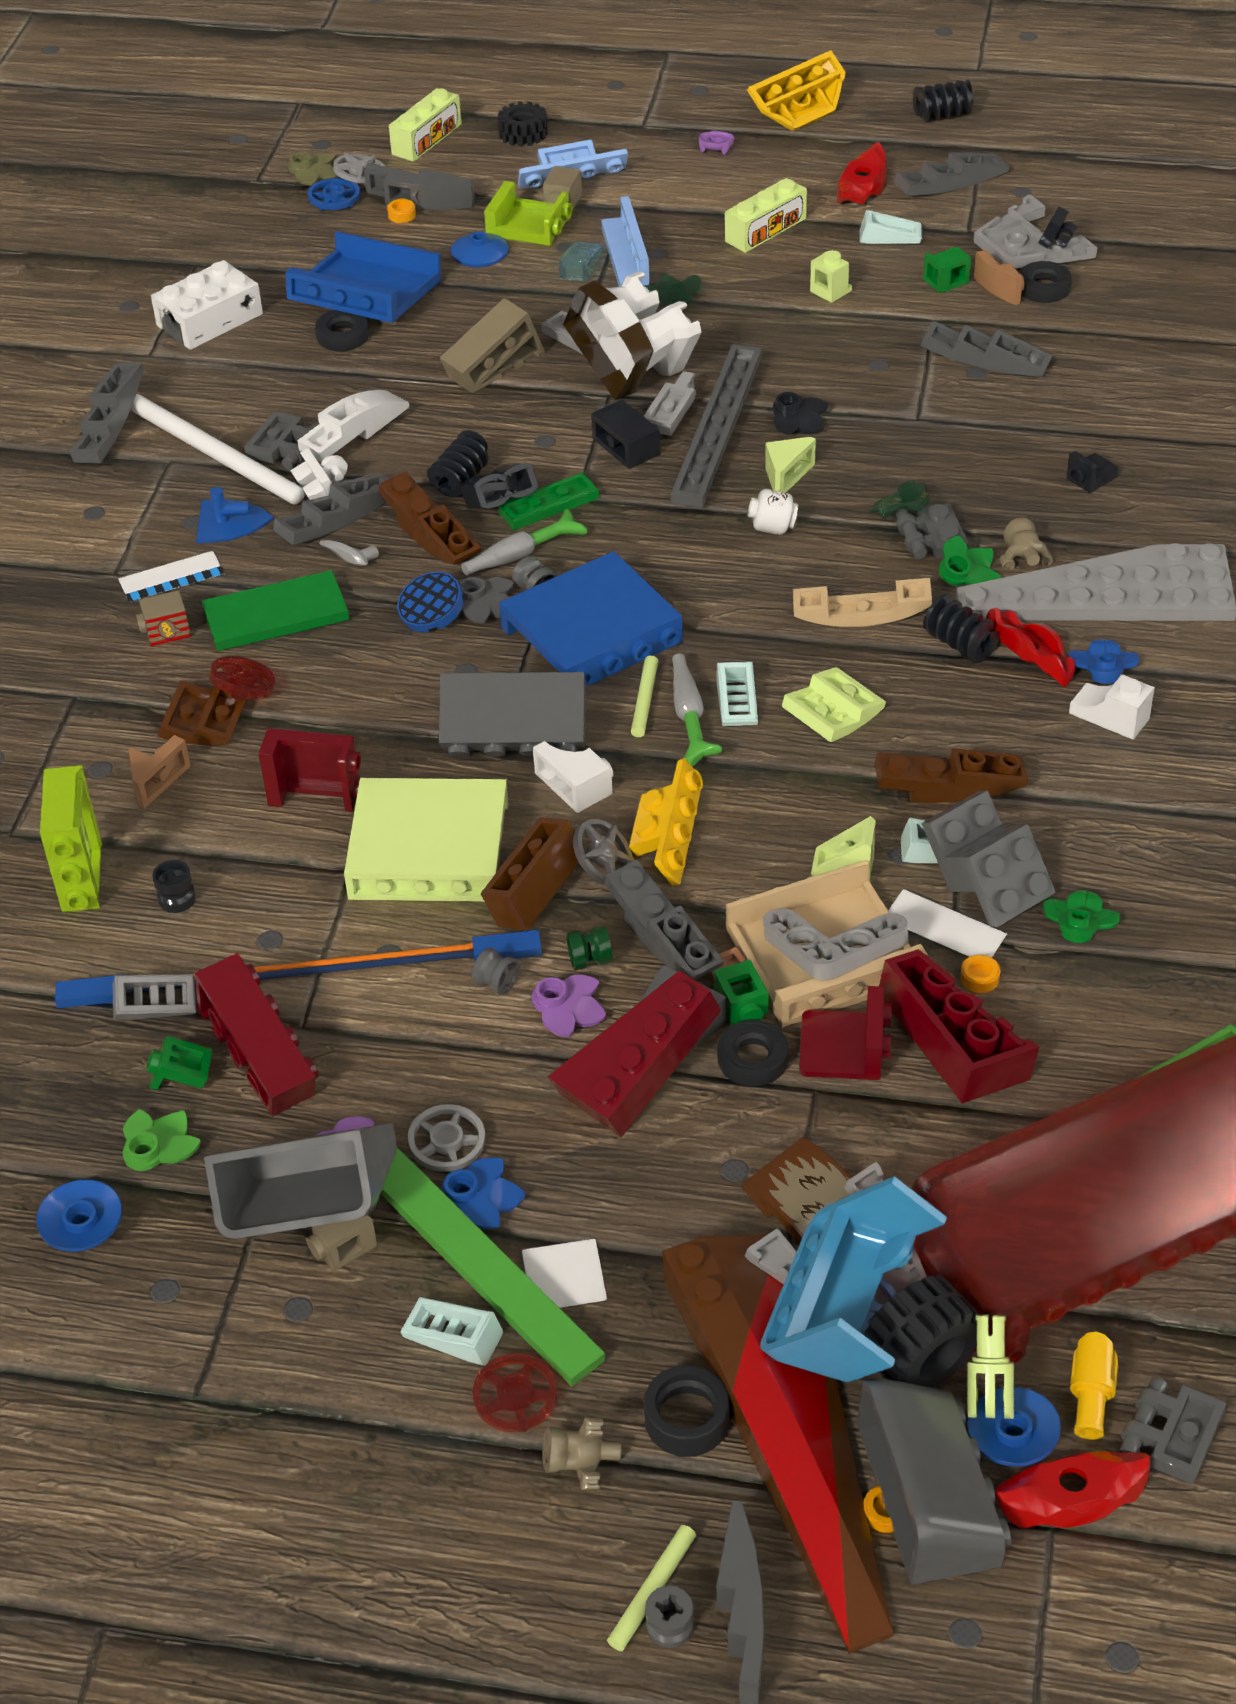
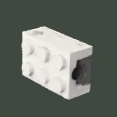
(206, 304)

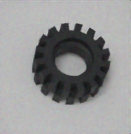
(522, 123)

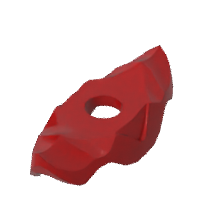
(859, 188)
(1034, 644)
(1039, 1498)

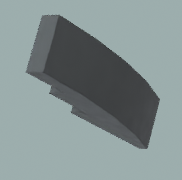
(957, 173)
(994, 353)
(110, 409)
(323, 515)
(741, 1593)

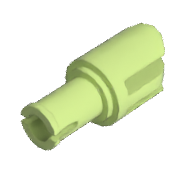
(991, 1361)

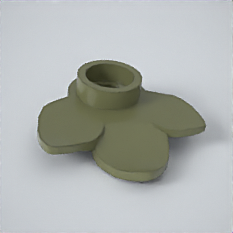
(311, 168)

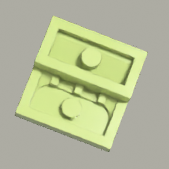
(833, 704)

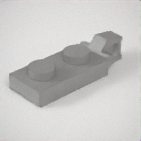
(672, 403)

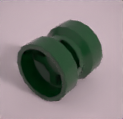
(598, 948)

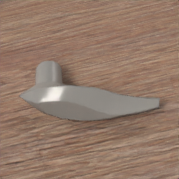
(350, 554)

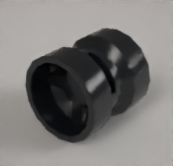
(174, 886)

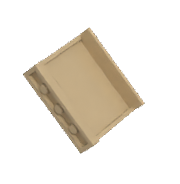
(830, 904)

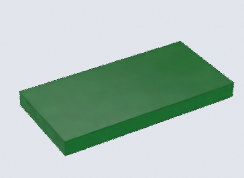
(275, 610)

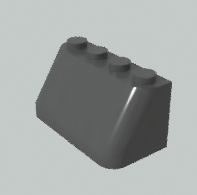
(511, 712)
(300, 1181)
(931, 1480)

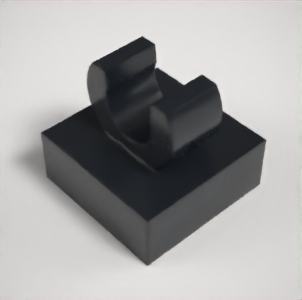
(1056, 228)

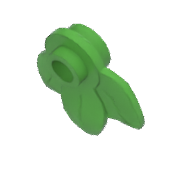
(160, 1140)

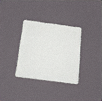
(567, 1272)

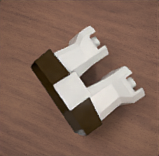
(626, 337)

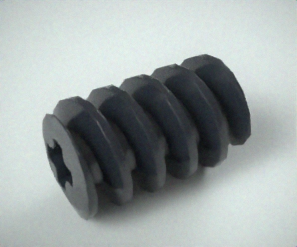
(943, 99)
(458, 463)
(961, 628)

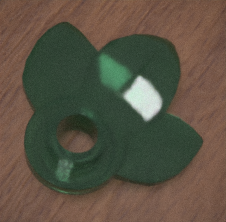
(672, 290)
(908, 496)

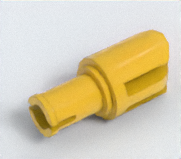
(1093, 1382)

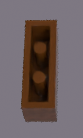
(531, 874)

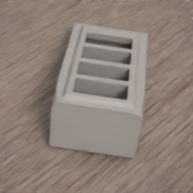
(154, 1010)

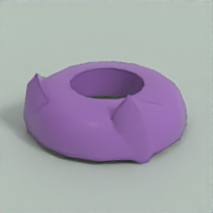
(716, 141)

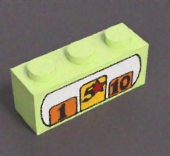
(425, 124)
(765, 215)

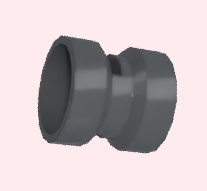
(531, 572)

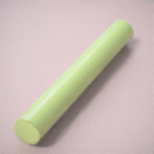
(644, 696)
(657, 1578)

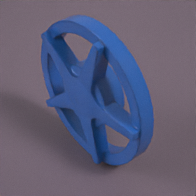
(333, 194)

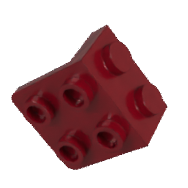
(846, 1041)

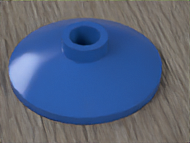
(479, 249)
(76, 1203)
(1033, 1421)

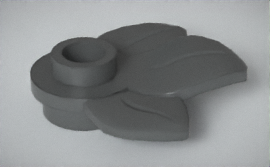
(483, 597)

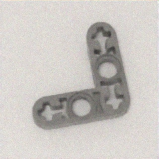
(836, 954)

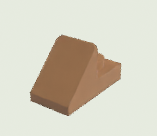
(157, 772)

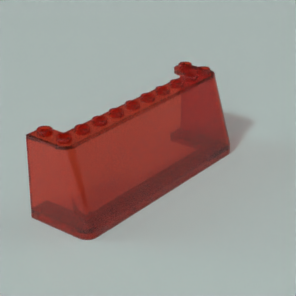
(1089, 1196)

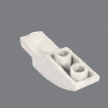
(352, 416)

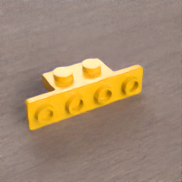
(667, 821)

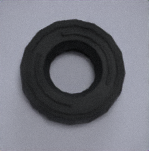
(1046, 271)
(341, 340)
(747, 1072)

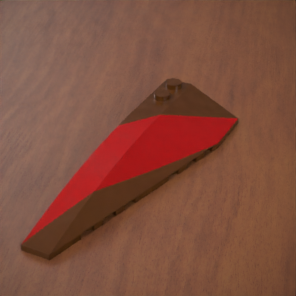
(789, 1426)

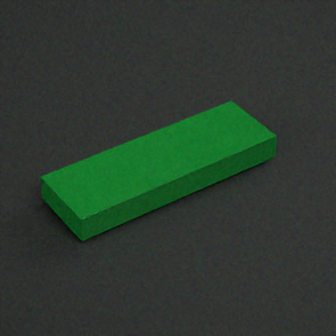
(548, 501)

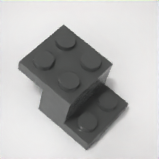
(988, 858)

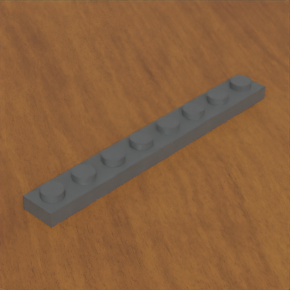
(716, 426)

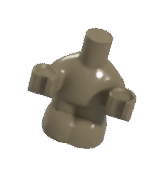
(1024, 542)
(579, 1451)

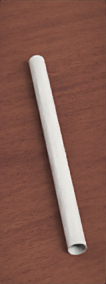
(218, 450)

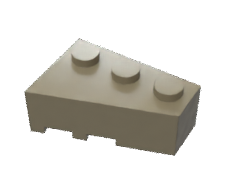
(492, 346)

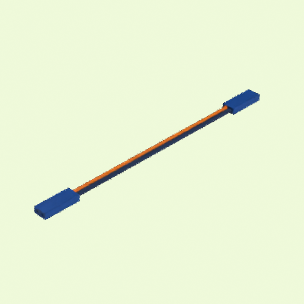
(514, 945)

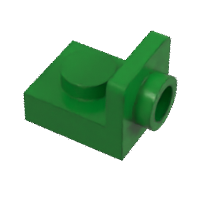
(179, 1062)

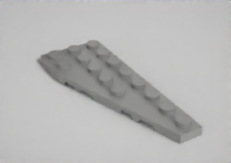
(1129, 585)

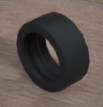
(686, 1380)

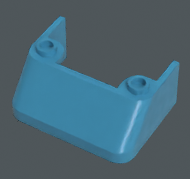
(837, 1277)

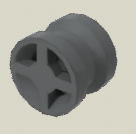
(495, 971)
(673, 1628)

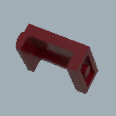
(309, 765)

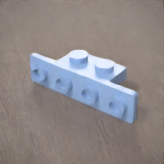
(574, 155)

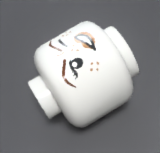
(773, 511)

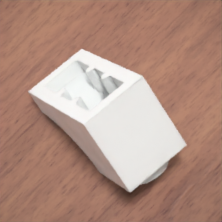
(1117, 707)
(574, 776)

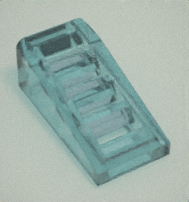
(579, 261)

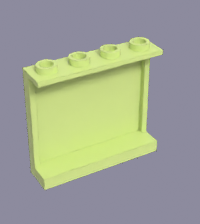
(425, 838)

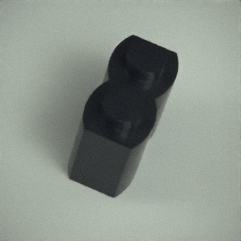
(499, 486)

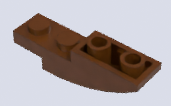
(426, 523)
(951, 778)

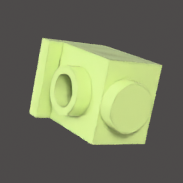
(830, 276)

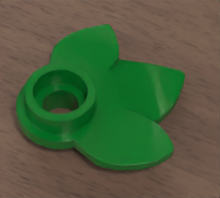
(965, 564)
(1080, 915)

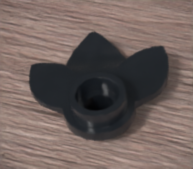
(798, 413)

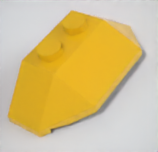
(801, 92)

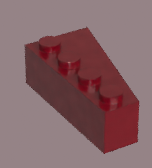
(954, 1030)
(254, 1034)
(637, 1053)

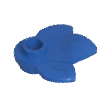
(1104, 660)
(485, 1192)

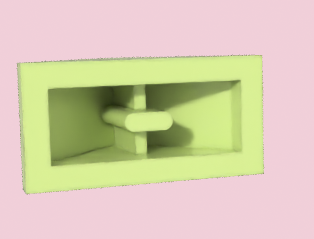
(789, 461)
(846, 848)

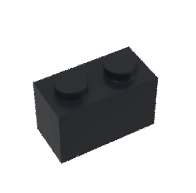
(626, 434)

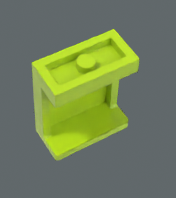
(525, 218)

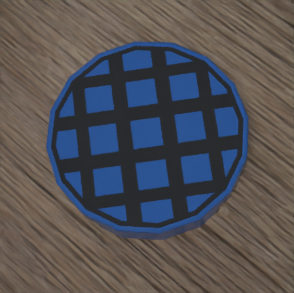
(430, 601)

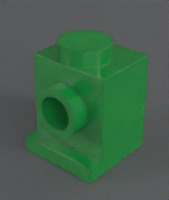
(947, 269)
(745, 999)

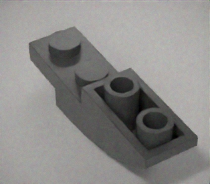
(427, 189)
(660, 926)

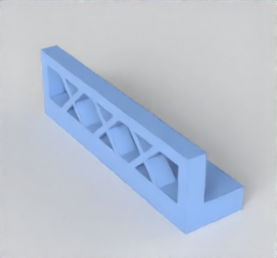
(625, 244)

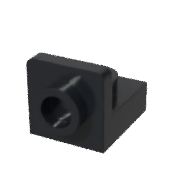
(1090, 471)

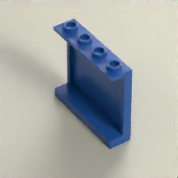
(366, 278)
(594, 619)

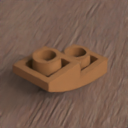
(998, 279)

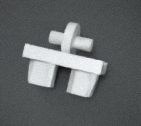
(317, 477)

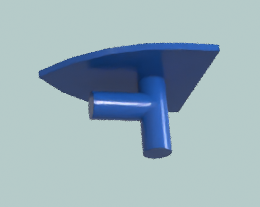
(228, 519)

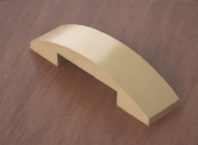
(862, 609)

